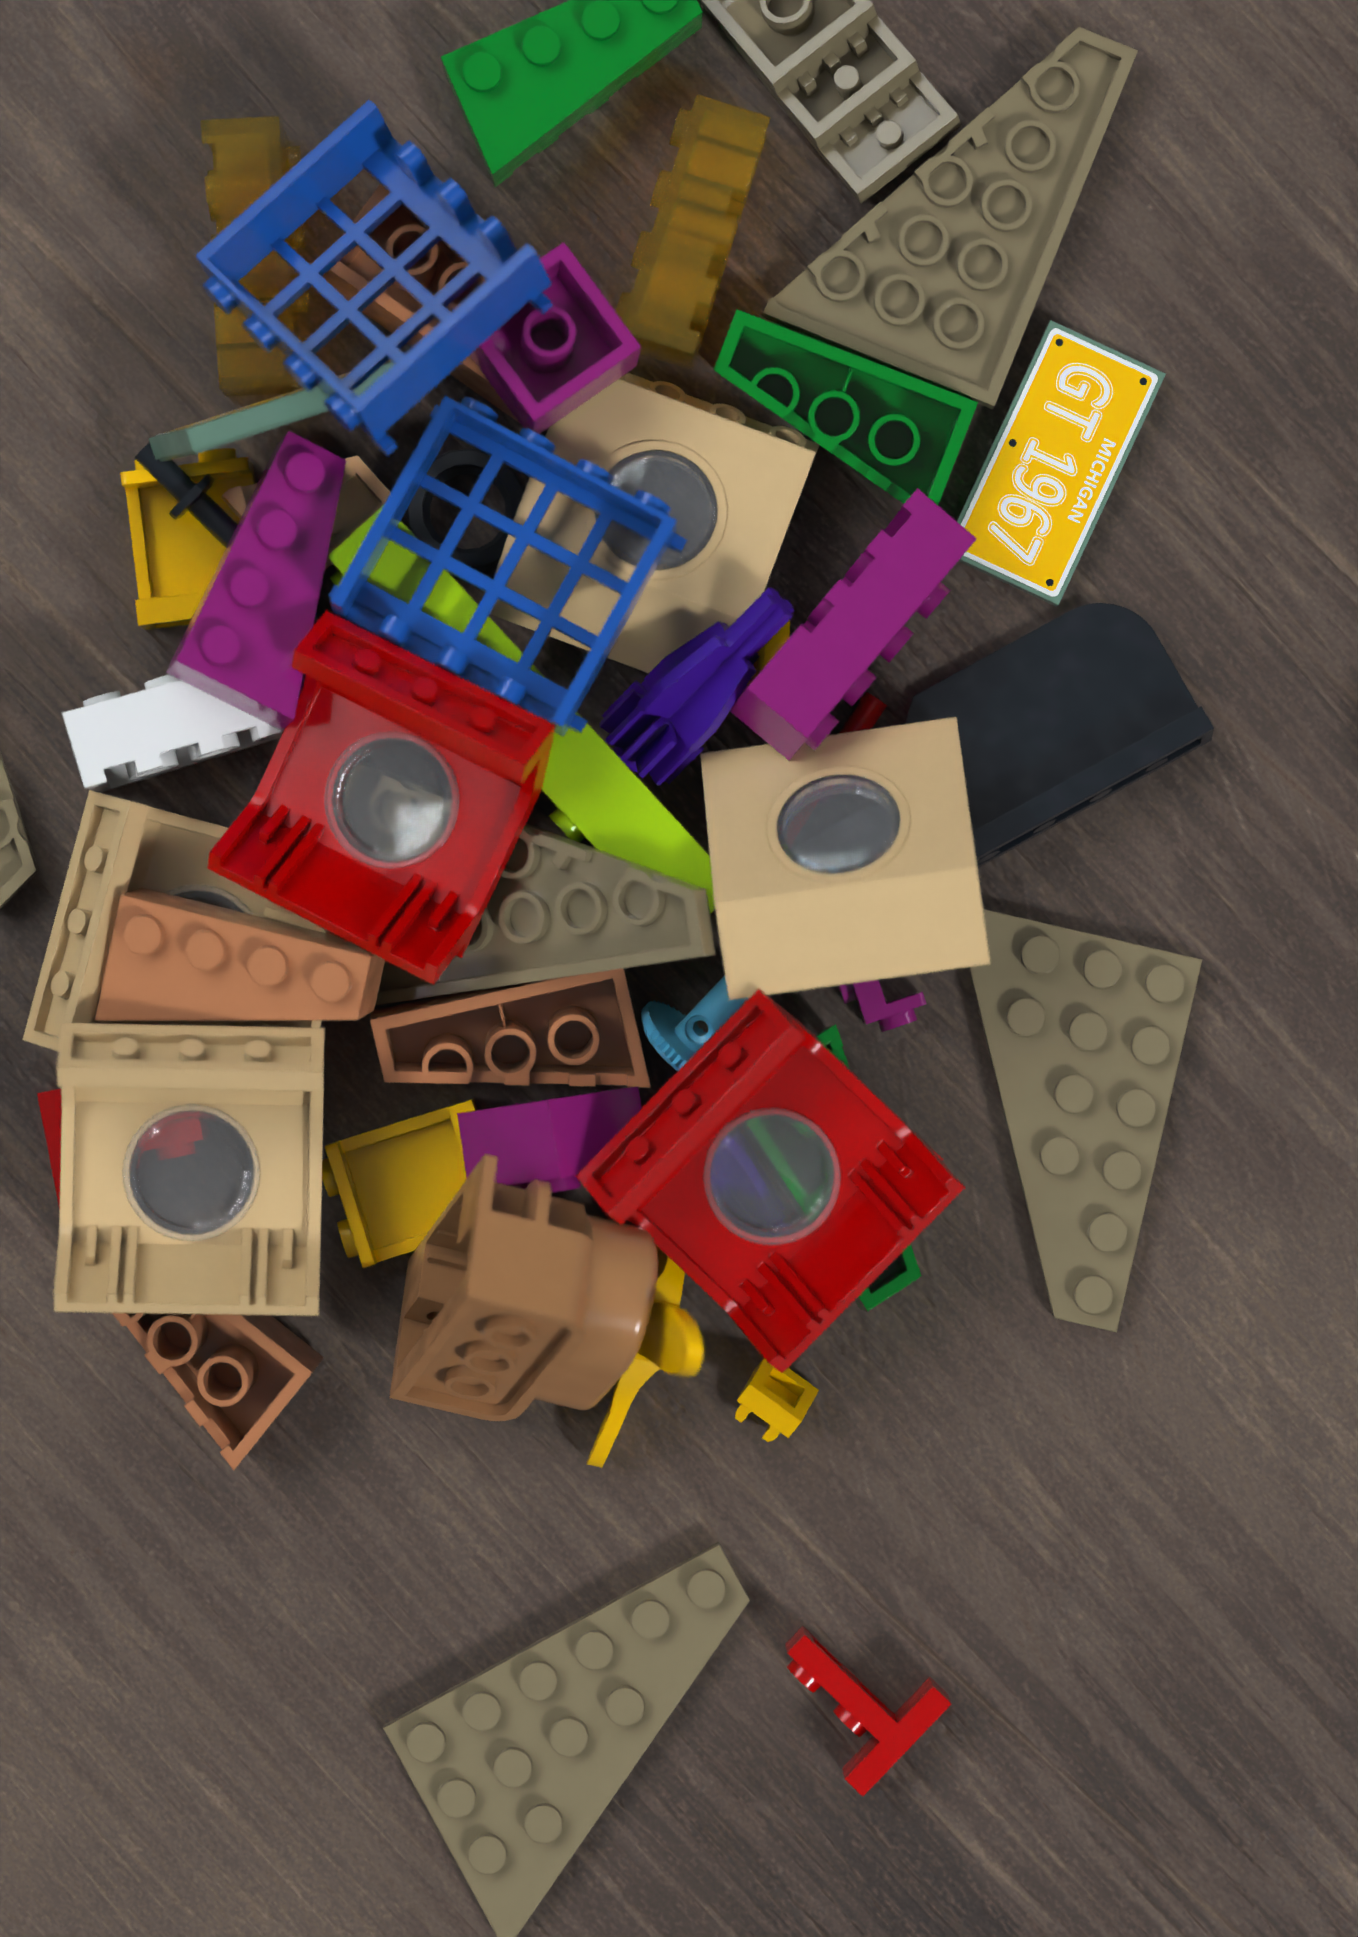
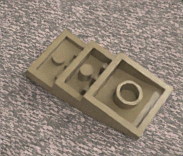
(841, 83)

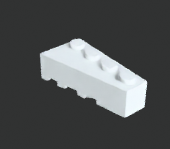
(157, 732)

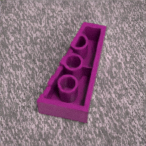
(266, 587)
(853, 626)

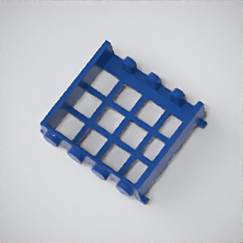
(444, 208)
(460, 652)

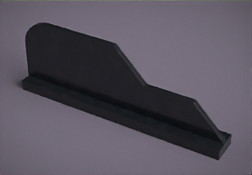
(1063, 722)

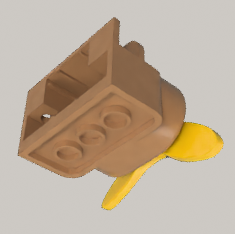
(540, 1304)

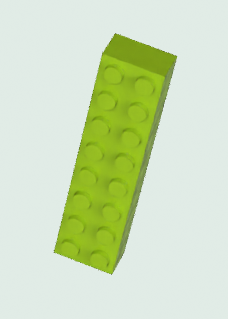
(583, 777)

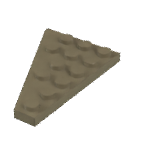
(962, 248)
(566, 915)
(1085, 1076)
(547, 1736)

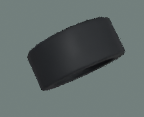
(458, 463)

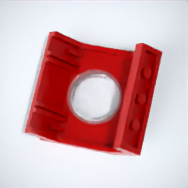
(388, 800)
(772, 1178)

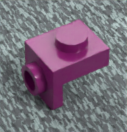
(874, 1007)

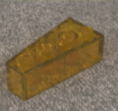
(247, 163)
(693, 229)

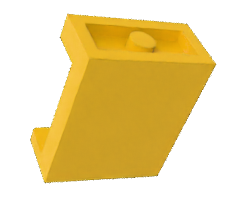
(178, 555)
(396, 1181)

